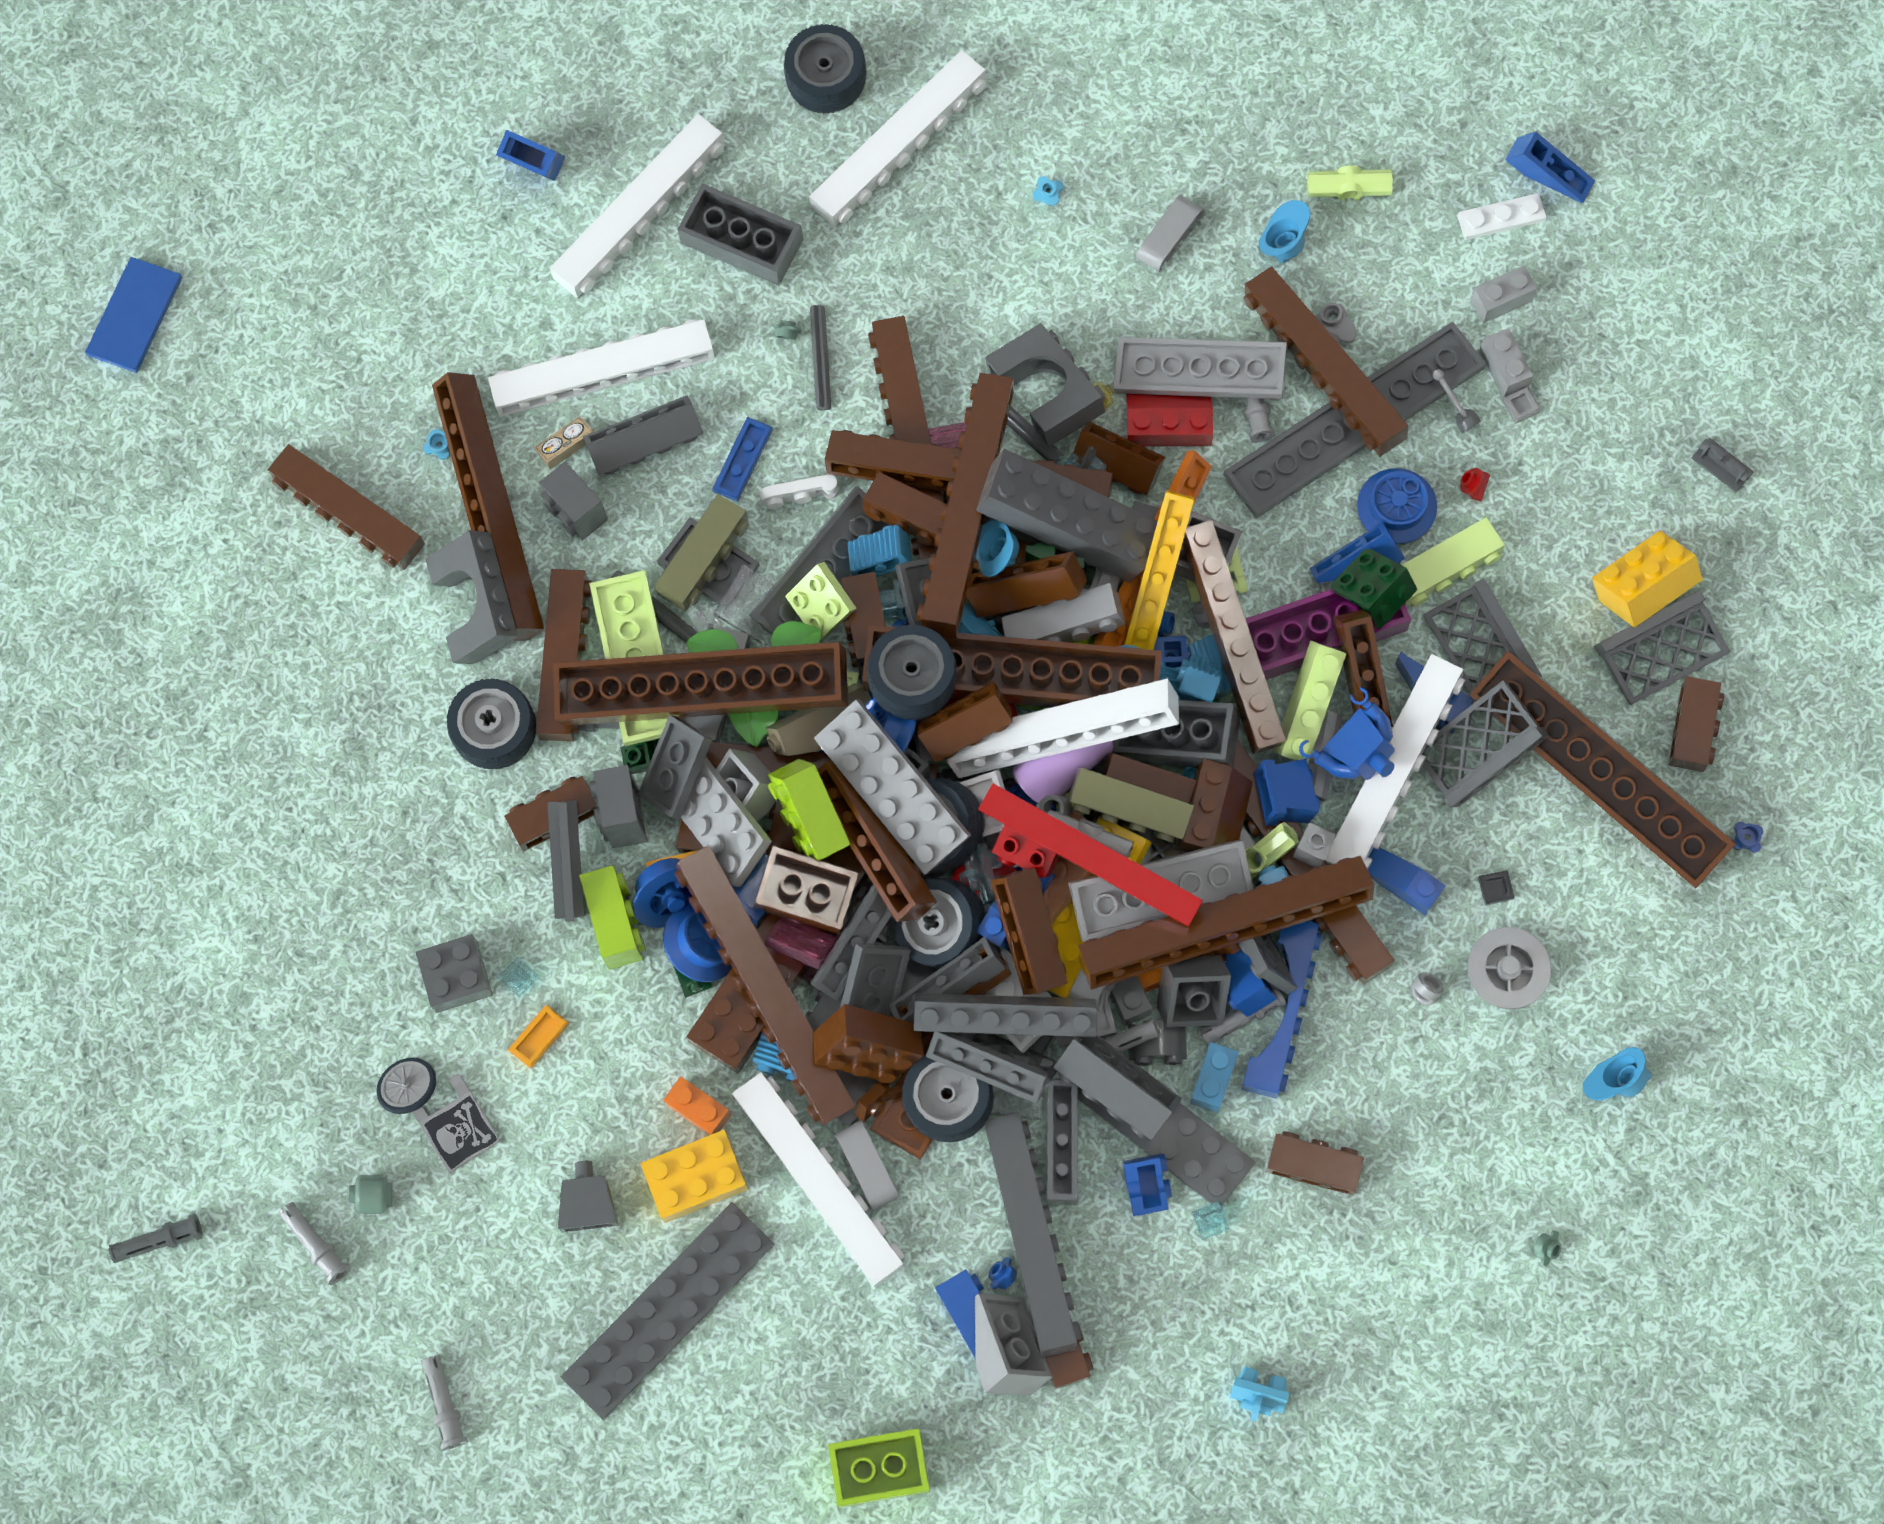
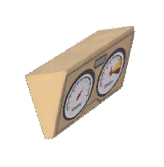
(563, 442)

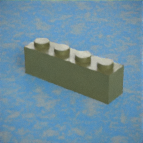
(702, 552)
(1129, 803)

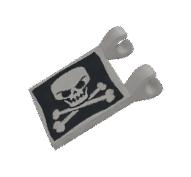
(458, 1129)

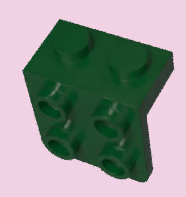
(1375, 585)

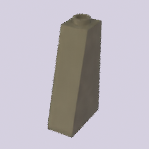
(797, 732)

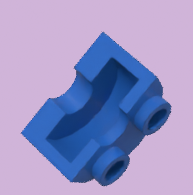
(1146, 1184)

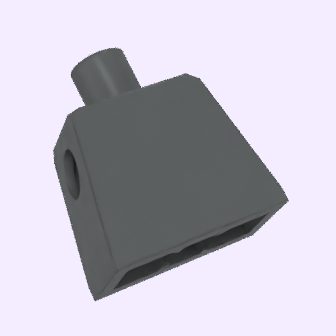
(586, 1201)

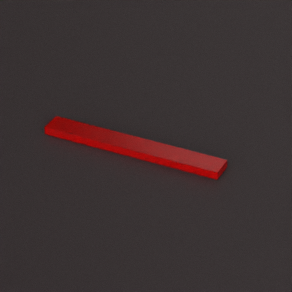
(1090, 855)

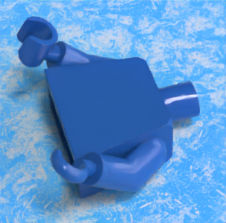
(1359, 746)

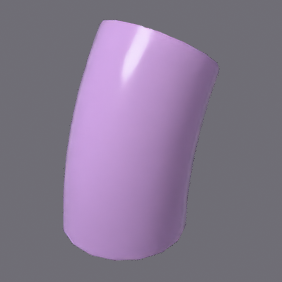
(1057, 772)

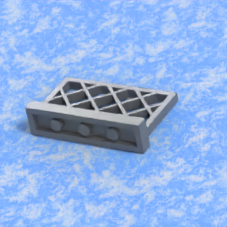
(1493, 616)
(1655, 623)
(1495, 764)
(565, 859)
(862, 925)
(994, 1062)

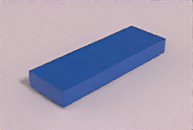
(742, 459)

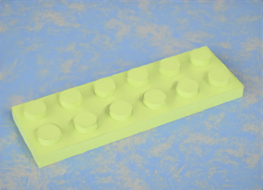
(629, 630)

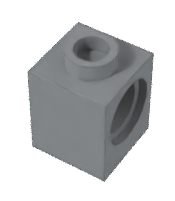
(1314, 845)

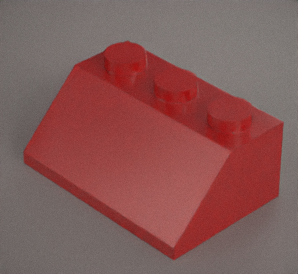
(1169, 420)

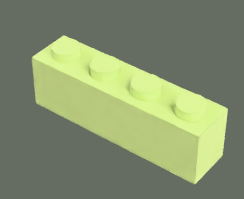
(1453, 559)
(1310, 699)

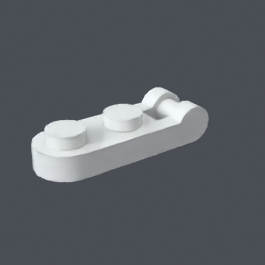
(799, 491)

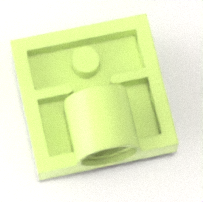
(821, 600)

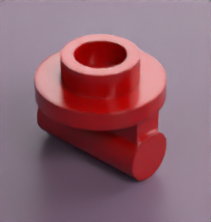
(1474, 483)

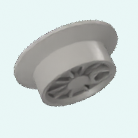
(1509, 968)

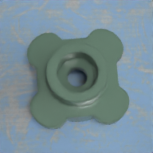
(786, 329)
(1547, 1247)

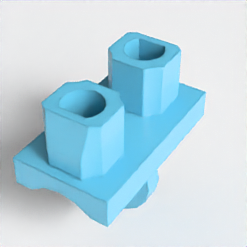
(1259, 1397)

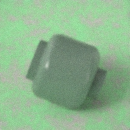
(371, 1194)

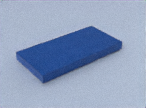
(133, 314)

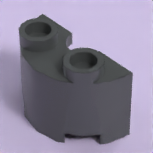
(1169, 1046)

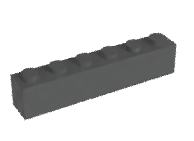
(1005, 1014)

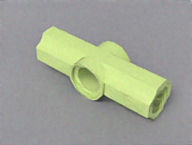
(1349, 183)
(1271, 848)

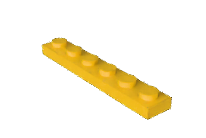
(1159, 570)

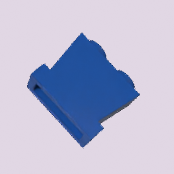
(530, 155)
(1286, 792)

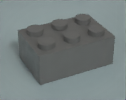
(619, 806)

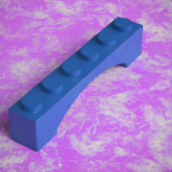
(1265, 1072)

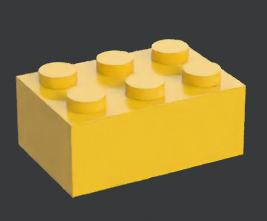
(1647, 578)
(694, 1176)

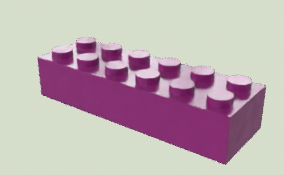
(1286, 631)

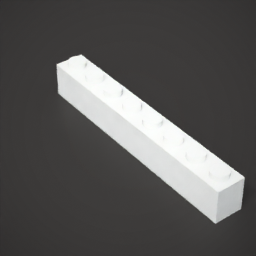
(898, 138)
(638, 206)
(601, 367)
(1072, 727)
(1410, 736)
(818, 1180)

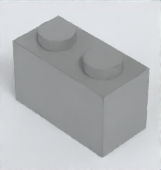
(1503, 294)
(1506, 362)

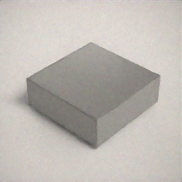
(1521, 405)

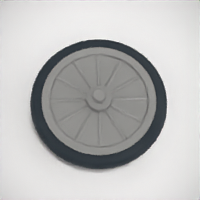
(406, 1085)

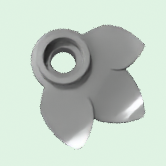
(1340, 328)

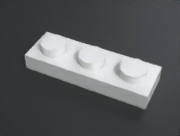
(1501, 216)

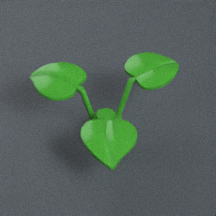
(753, 725)

